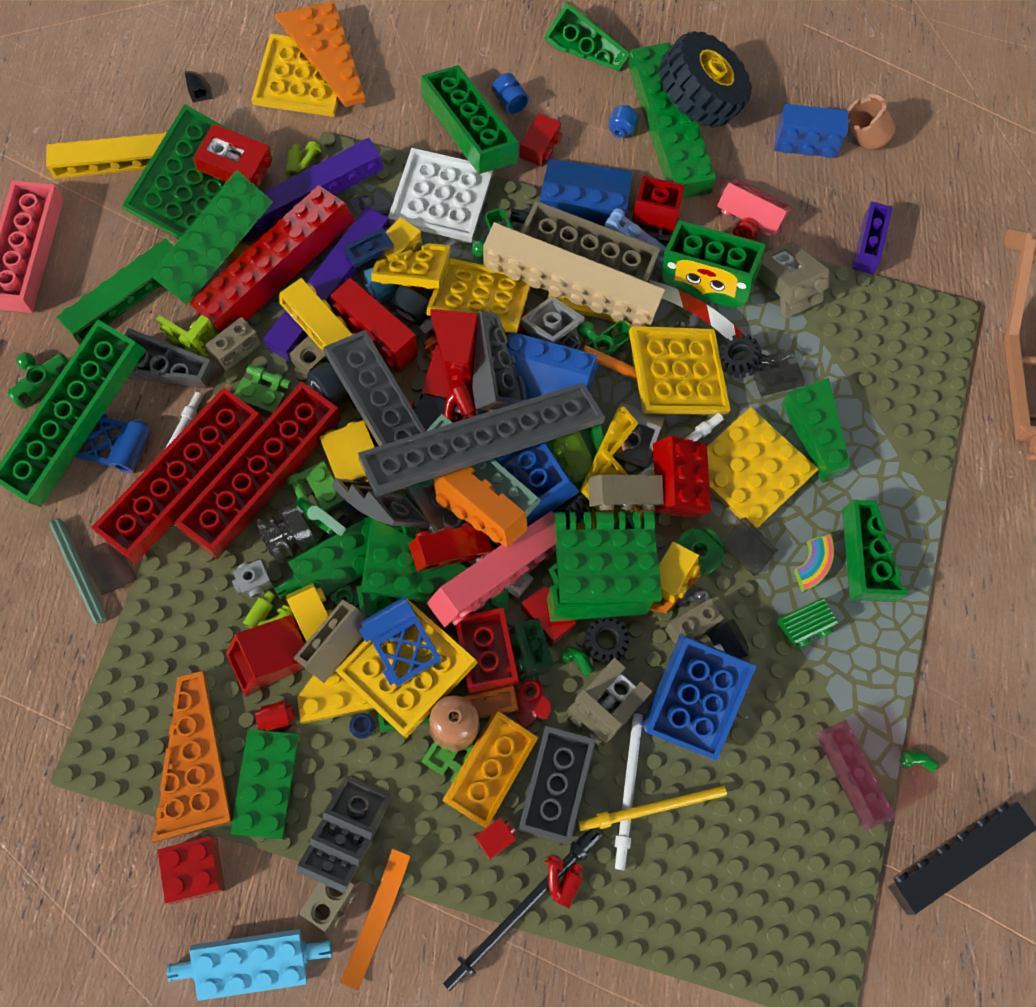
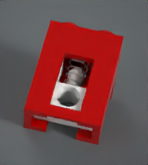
(235, 154)

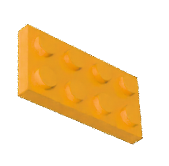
(490, 769)

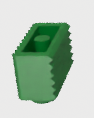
(807, 623)

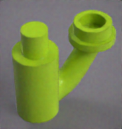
(295, 160)
(261, 610)

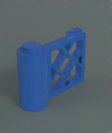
(126, 447)
(389, 624)

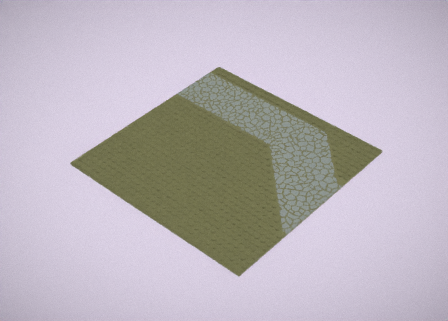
(729, 893)

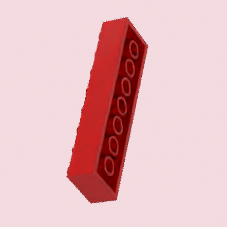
(273, 259)
(258, 470)
(178, 476)

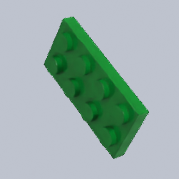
(265, 784)

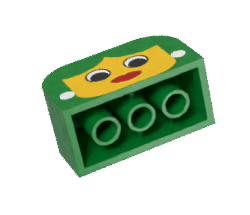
(712, 264)

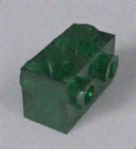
(530, 648)

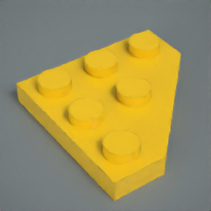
(418, 268)
(330, 698)

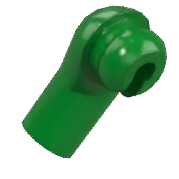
(579, 657)

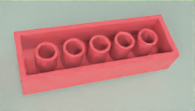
(25, 242)
(494, 573)

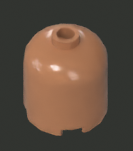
(871, 122)
(450, 734)

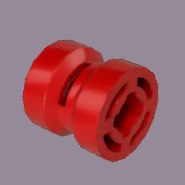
(748, 227)

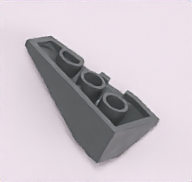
(494, 371)

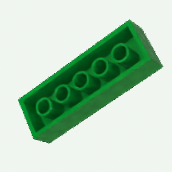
(469, 119)
(211, 237)

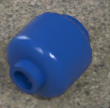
(623, 121)

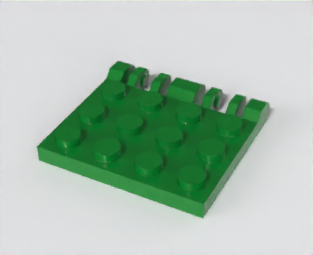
(607, 561)

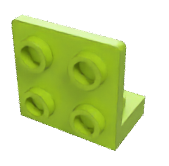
(194, 340)

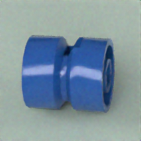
(510, 93)

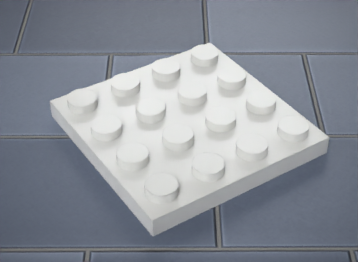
(440, 195)

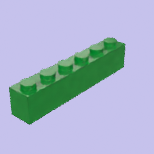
(114, 295)

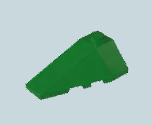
(583, 37)

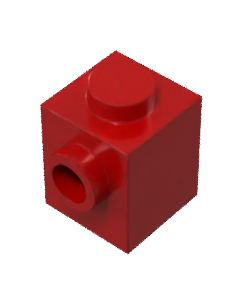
(496, 838)

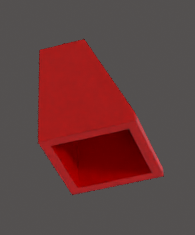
(456, 342)
(265, 654)

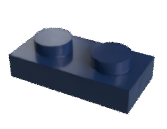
(368, 247)

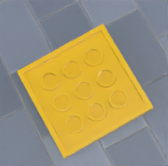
(291, 81)
(475, 288)
(678, 370)
(755, 468)
(413, 701)

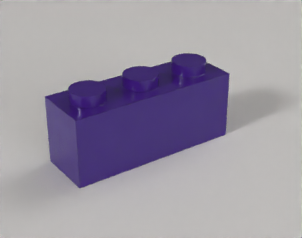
(872, 237)

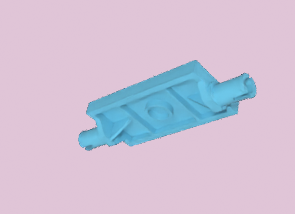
(249, 964)

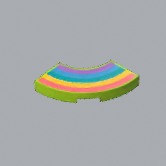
(817, 563)

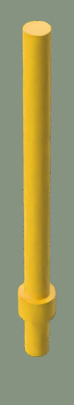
(605, 819)

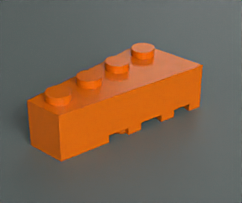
(480, 505)

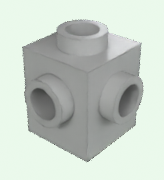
(252, 579)

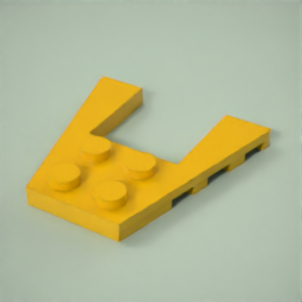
(604, 462)

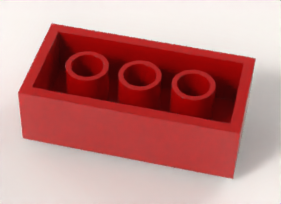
(362, 312)

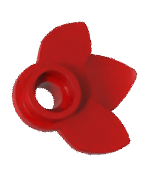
(531, 707)

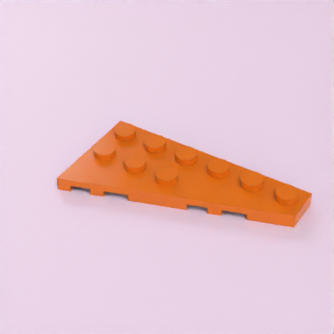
(324, 44)
(192, 774)

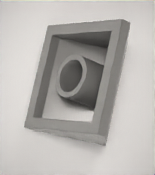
(551, 320)

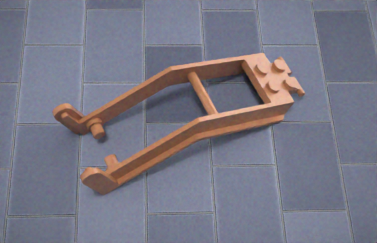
(1023, 420)

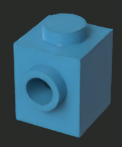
(379, 291)

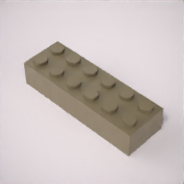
(591, 241)

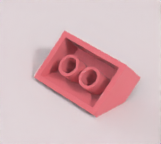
(747, 201)

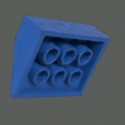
(585, 189)
(549, 365)
(542, 475)
(698, 697)

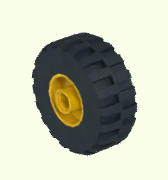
(705, 79)

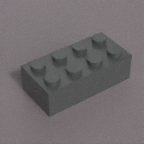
(556, 785)

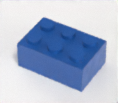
(811, 130)

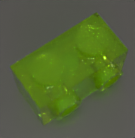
(573, 455)

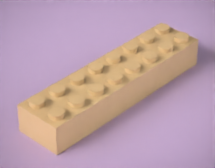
(571, 276)

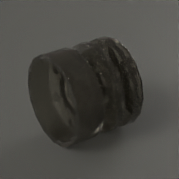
(286, 533)

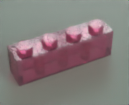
(855, 775)

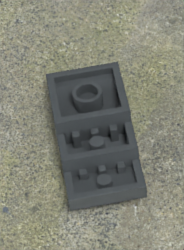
(387, 508)
(344, 834)

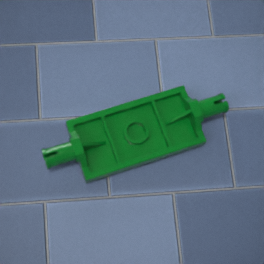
(330, 562)

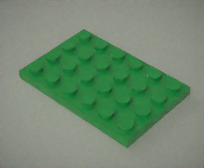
(171, 187)

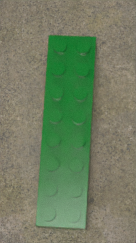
(673, 134)
(68, 413)

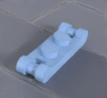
(619, 223)

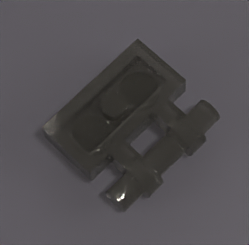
(781, 378)

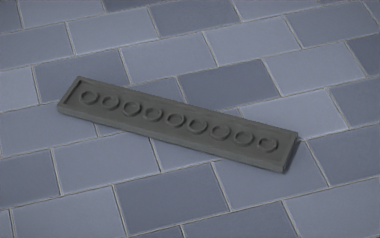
(384, 411)
(479, 438)

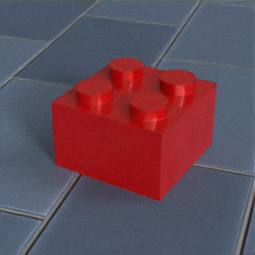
(658, 203)
(190, 870)

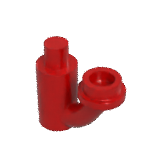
(464, 402)
(569, 885)

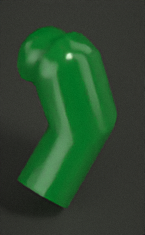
(915, 757)

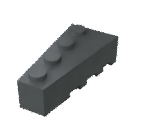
(170, 363)

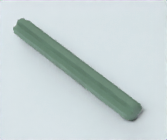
(78, 571)

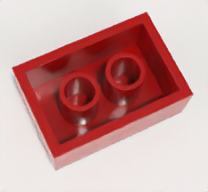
(684, 476)
(488, 641)

